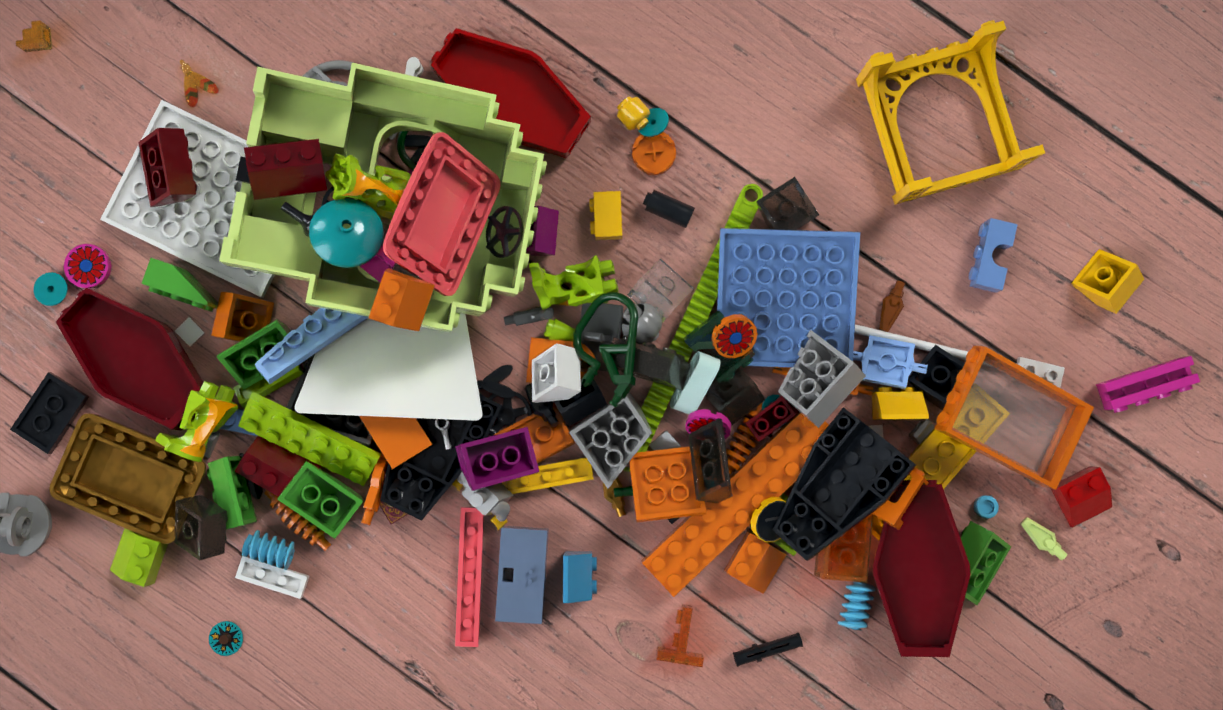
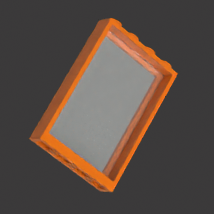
(1013, 417)

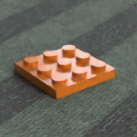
(664, 485)

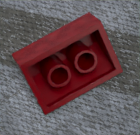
(167, 166)
(285, 169)
(270, 465)

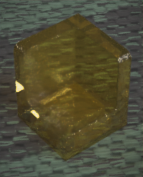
(36, 38)

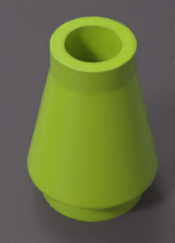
(558, 330)

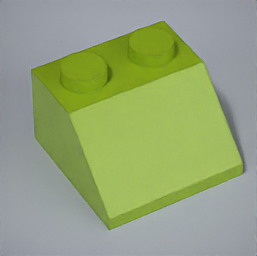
(138, 558)

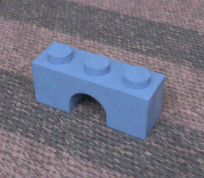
(986, 273)

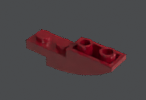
(771, 418)

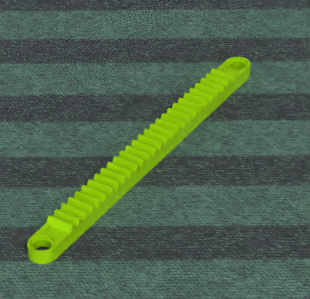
(697, 312)

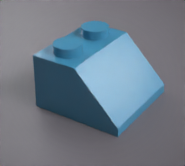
(578, 576)

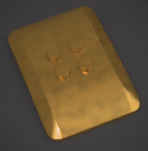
(124, 477)

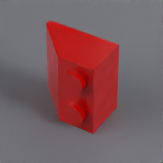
(1083, 495)

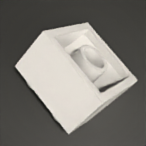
(556, 374)

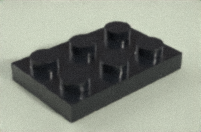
(49, 413)

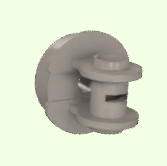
(23, 524)

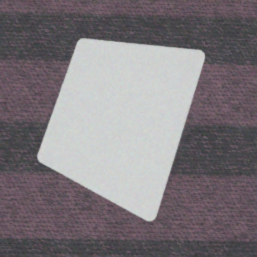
(394, 374)

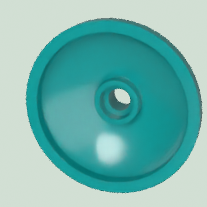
(346, 246)

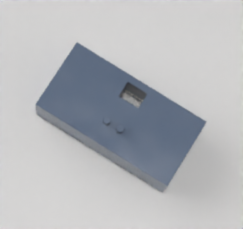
(522, 574)

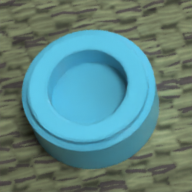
(986, 506)

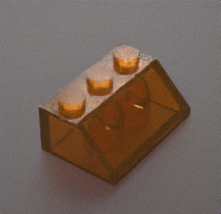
(847, 556)

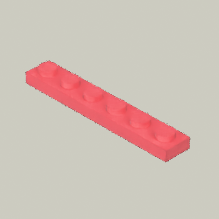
(469, 577)

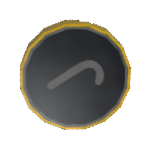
(765, 518)

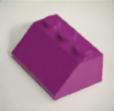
(497, 458)

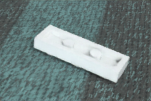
(272, 577)

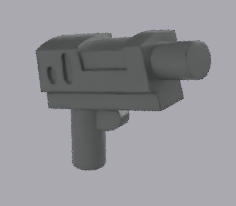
(529, 316)

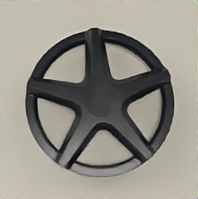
(504, 232)
(507, 414)

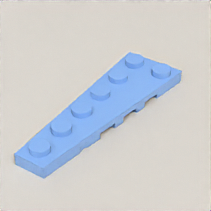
(305, 341)

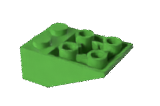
(177, 284)

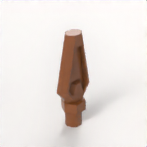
(891, 307)

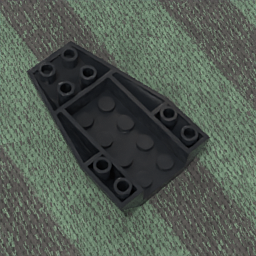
(424, 478)
(840, 485)

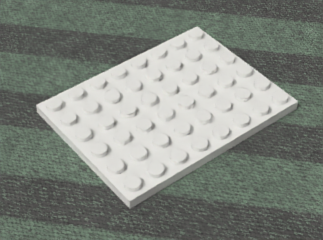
(195, 226)

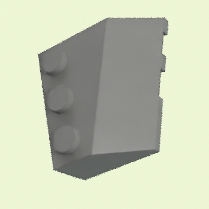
(820, 380)
(612, 437)

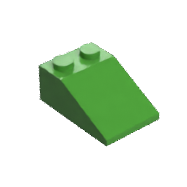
(321, 499)

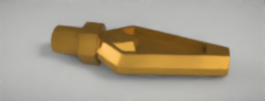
(617, 502)

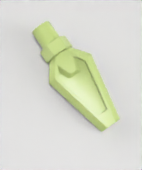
(1043, 538)

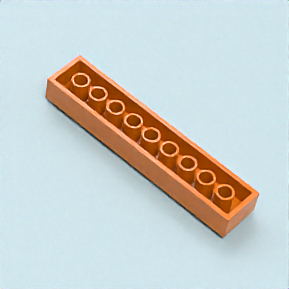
(762, 476)

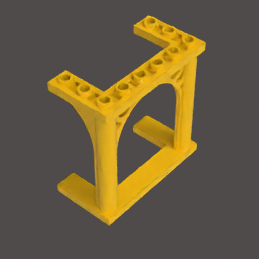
(981, 57)

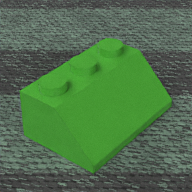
(241, 357)
(231, 491)
(985, 555)

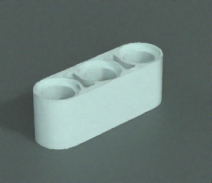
(699, 379)

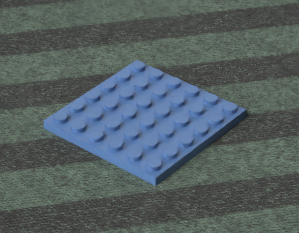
(790, 286)

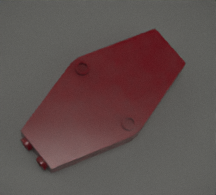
(130, 357)
(922, 574)

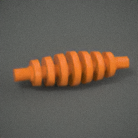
(743, 441)
(303, 524)

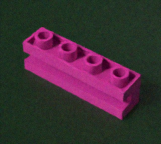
(1147, 383)

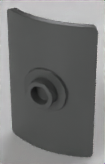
(601, 329)

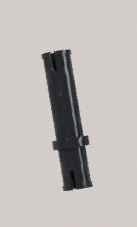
(741, 657)

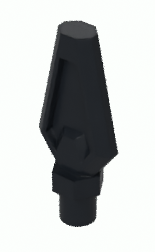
(542, 409)

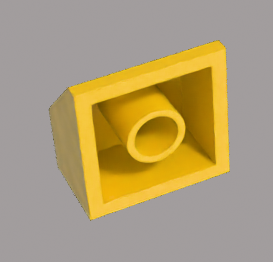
(1108, 280)
(898, 405)

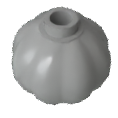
(648, 323)

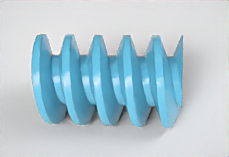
(268, 550)
(857, 605)

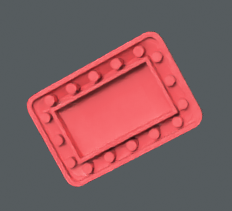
(441, 214)

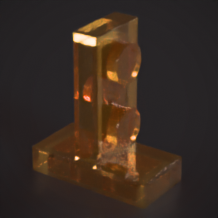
(680, 640)

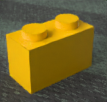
(607, 215)

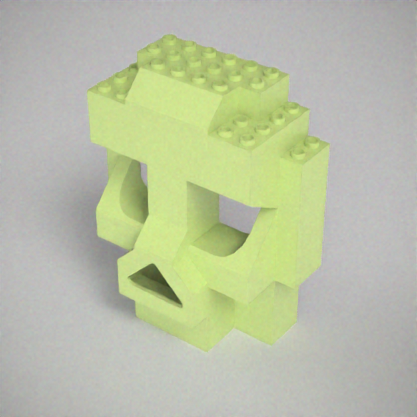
(357, 123)

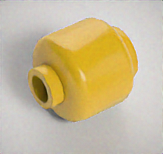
(633, 113)

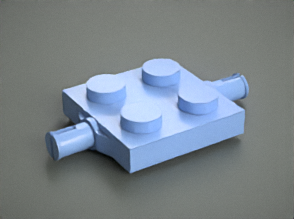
(888, 362)

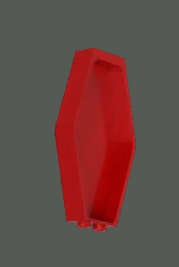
(522, 85)

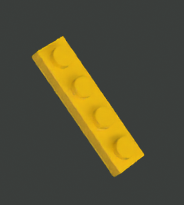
(552, 475)

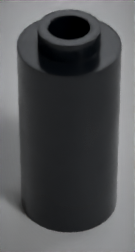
(668, 208)

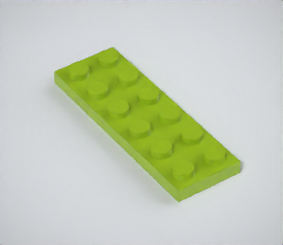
(308, 439)

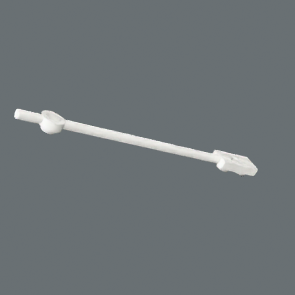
(1044, 370)

